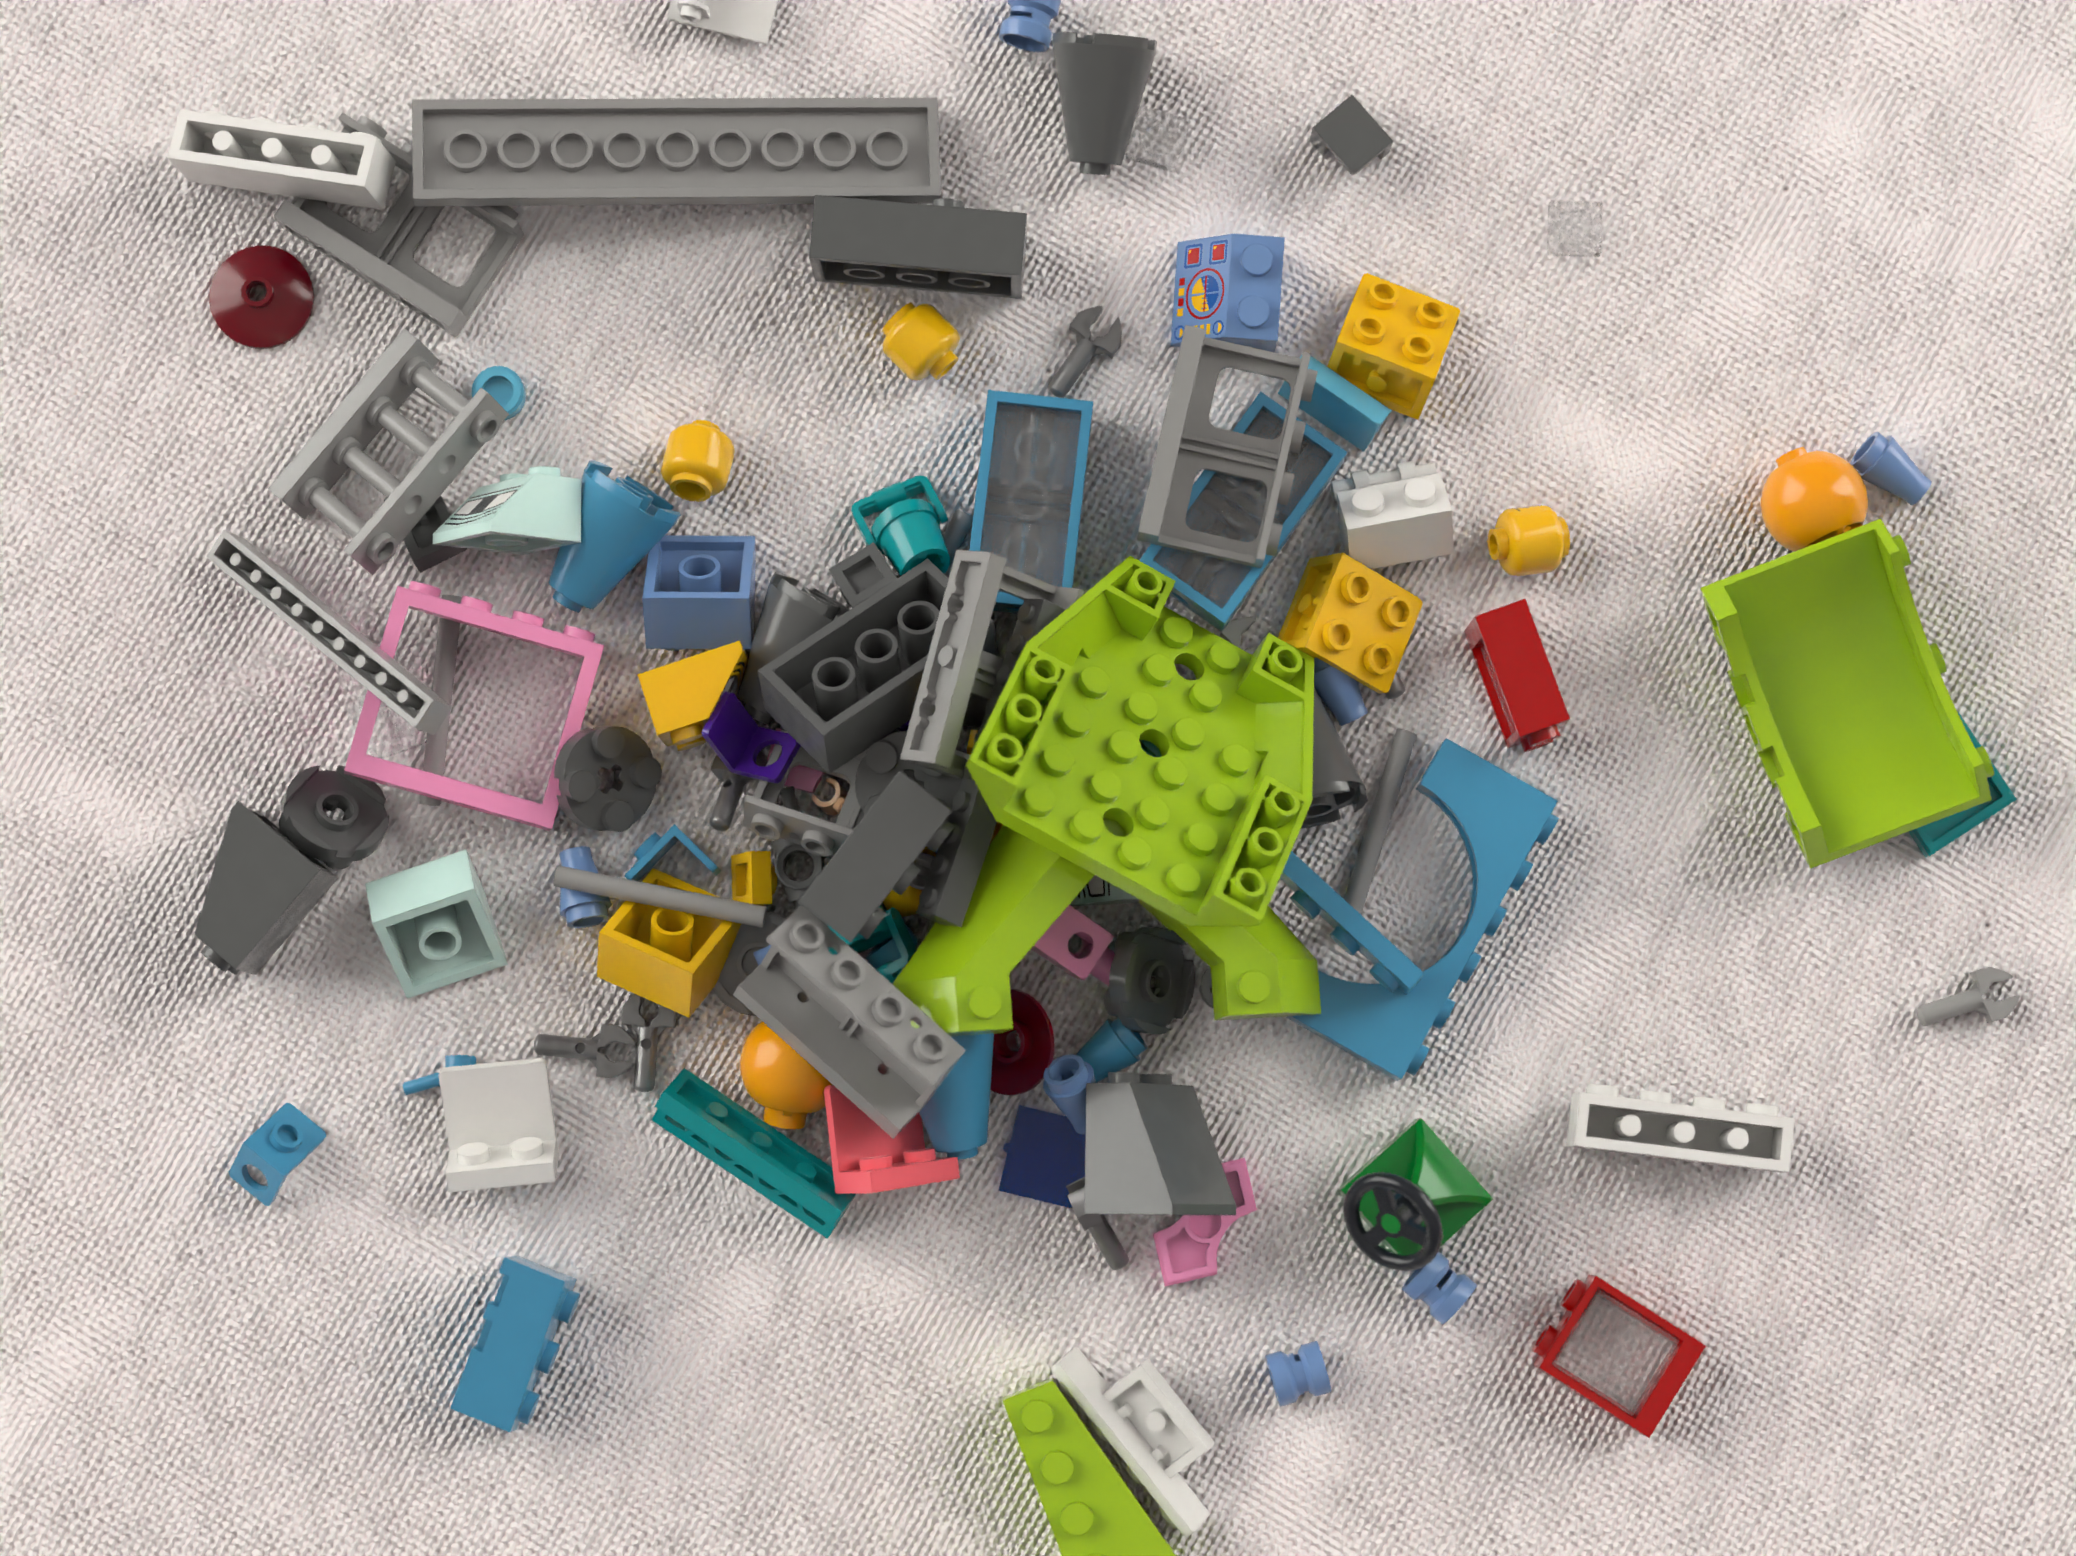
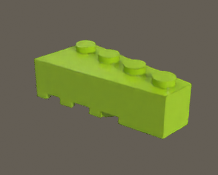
(1076, 1480)

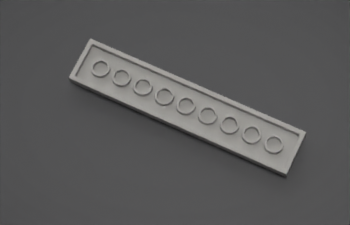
(673, 151)

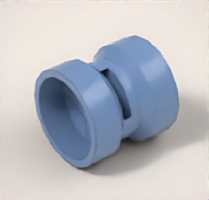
(1029, 24)
(1446, 1297)
(1298, 1373)

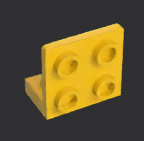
(1393, 343)
(1351, 619)

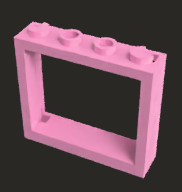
(521, 627)

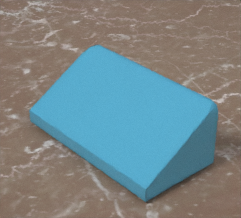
(1342, 406)

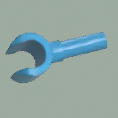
(433, 1080)

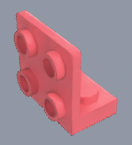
(871, 1160)

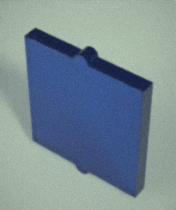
(1043, 1157)

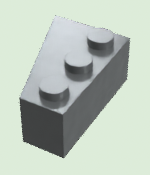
(878, 858)

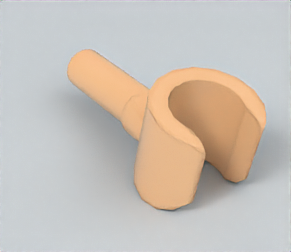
(833, 806)

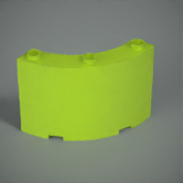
(1845, 693)

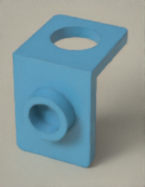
(656, 847)
(276, 1151)

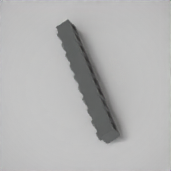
(963, 851)

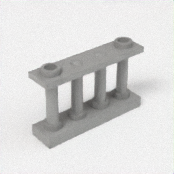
(356, 423)

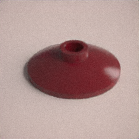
(275, 317)
(1023, 1067)

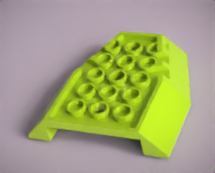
(1235, 746)

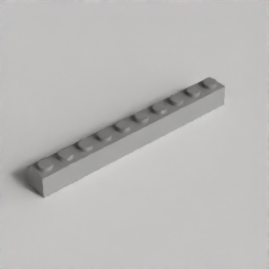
(329, 632)

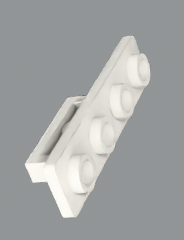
(1147, 1430)

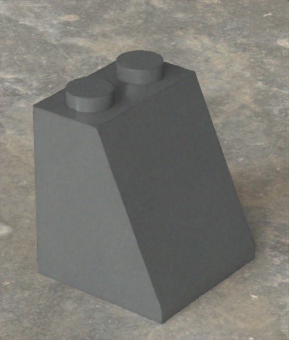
(256, 892)
(1150, 1150)

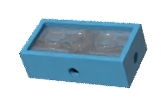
(1032, 486)
(1234, 510)

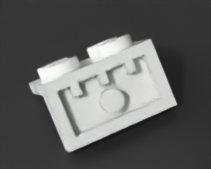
(499, 1125)

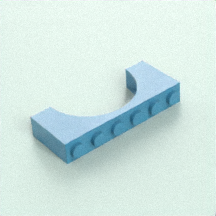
(1498, 825)

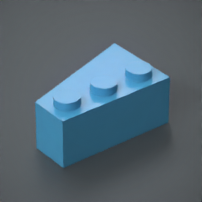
(515, 1344)

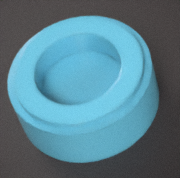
(504, 387)
(887, 951)

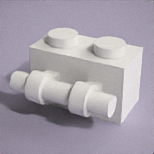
(1394, 515)

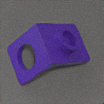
(739, 740)

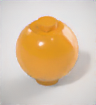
(1812, 498)
(780, 1079)

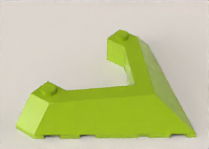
(1022, 888)

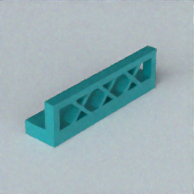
(752, 1151)

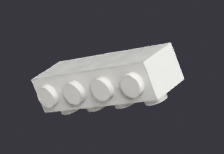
(282, 158)
(1680, 1131)

